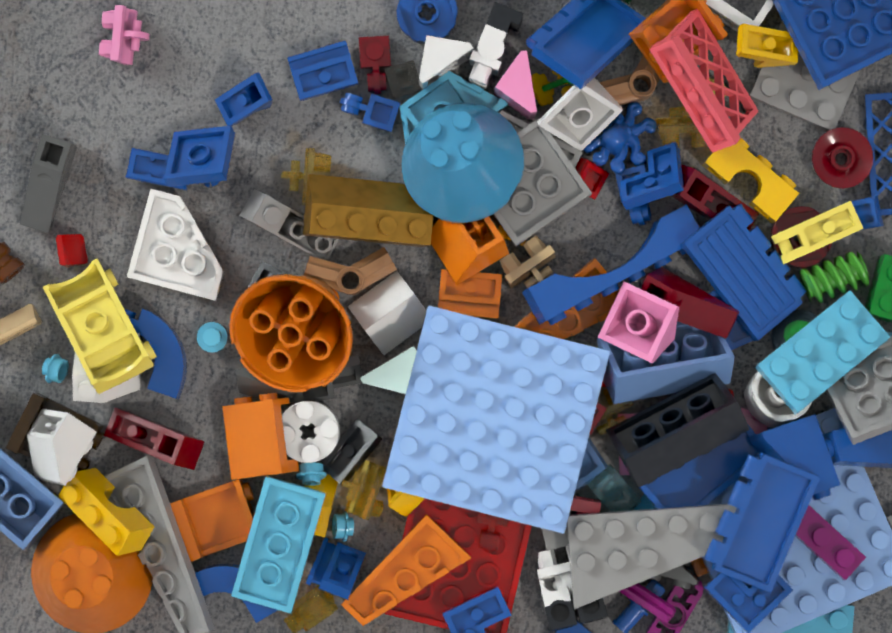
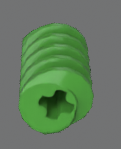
(834, 276)

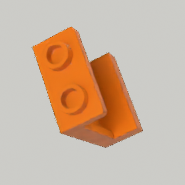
(665, 19)
(256, 437)
(215, 518)

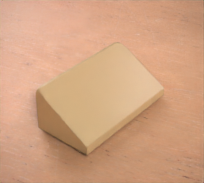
(18, 323)

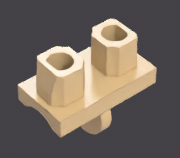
(540, 256)

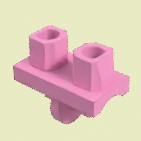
(125, 35)

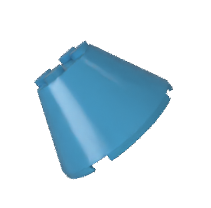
(462, 162)

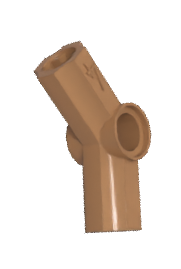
(622, 87)
(369, 270)

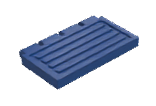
(584, 38)
(742, 271)
(702, 477)
(764, 521)

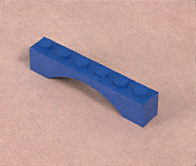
(559, 293)

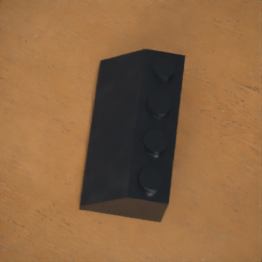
(678, 429)

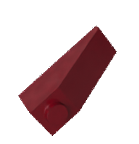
(706, 196)
(154, 439)

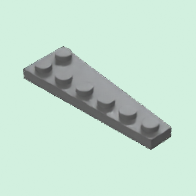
(164, 551)

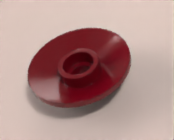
(854, 148)

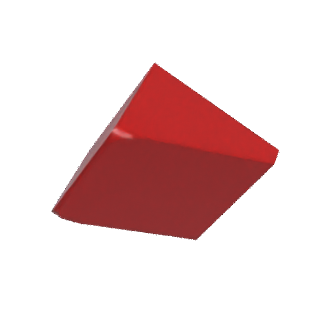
(592, 176)
(71, 250)

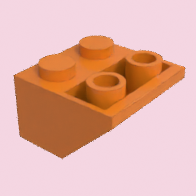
(467, 246)

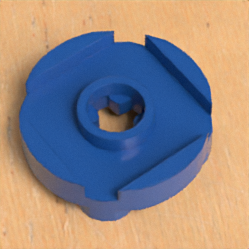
(417, 28)

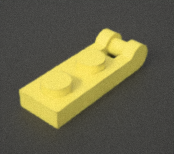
(818, 231)

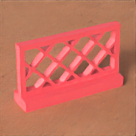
(693, 83)

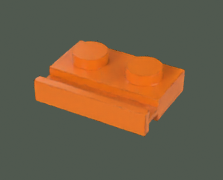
(473, 297)

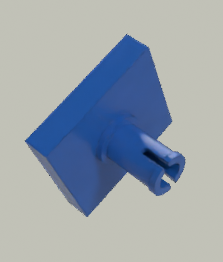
(200, 156)

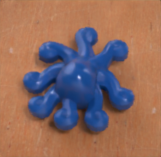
(619, 136)

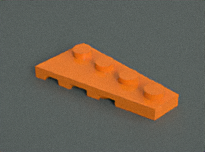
(576, 320)
(409, 567)

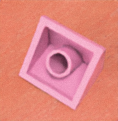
(517, 87)
(640, 323)

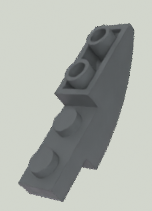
(253, 387)

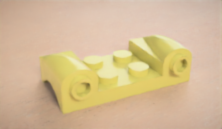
(99, 327)

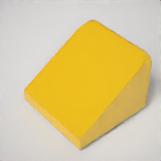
(403, 502)

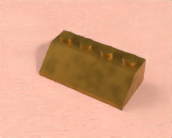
(364, 212)

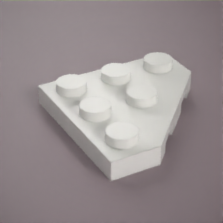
(173, 249)

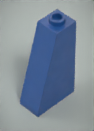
(868, 453)

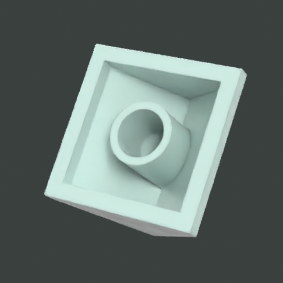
(393, 374)

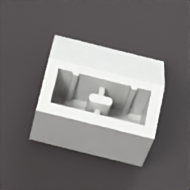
(57, 445)

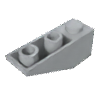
(285, 224)

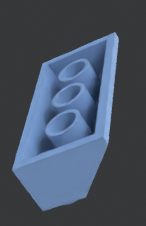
(684, 362)
(24, 503)

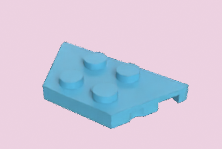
(444, 91)

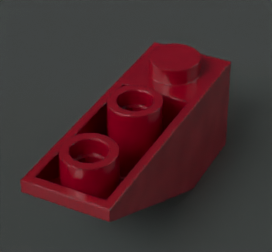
(695, 305)

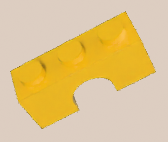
(773, 192)
(119, 528)

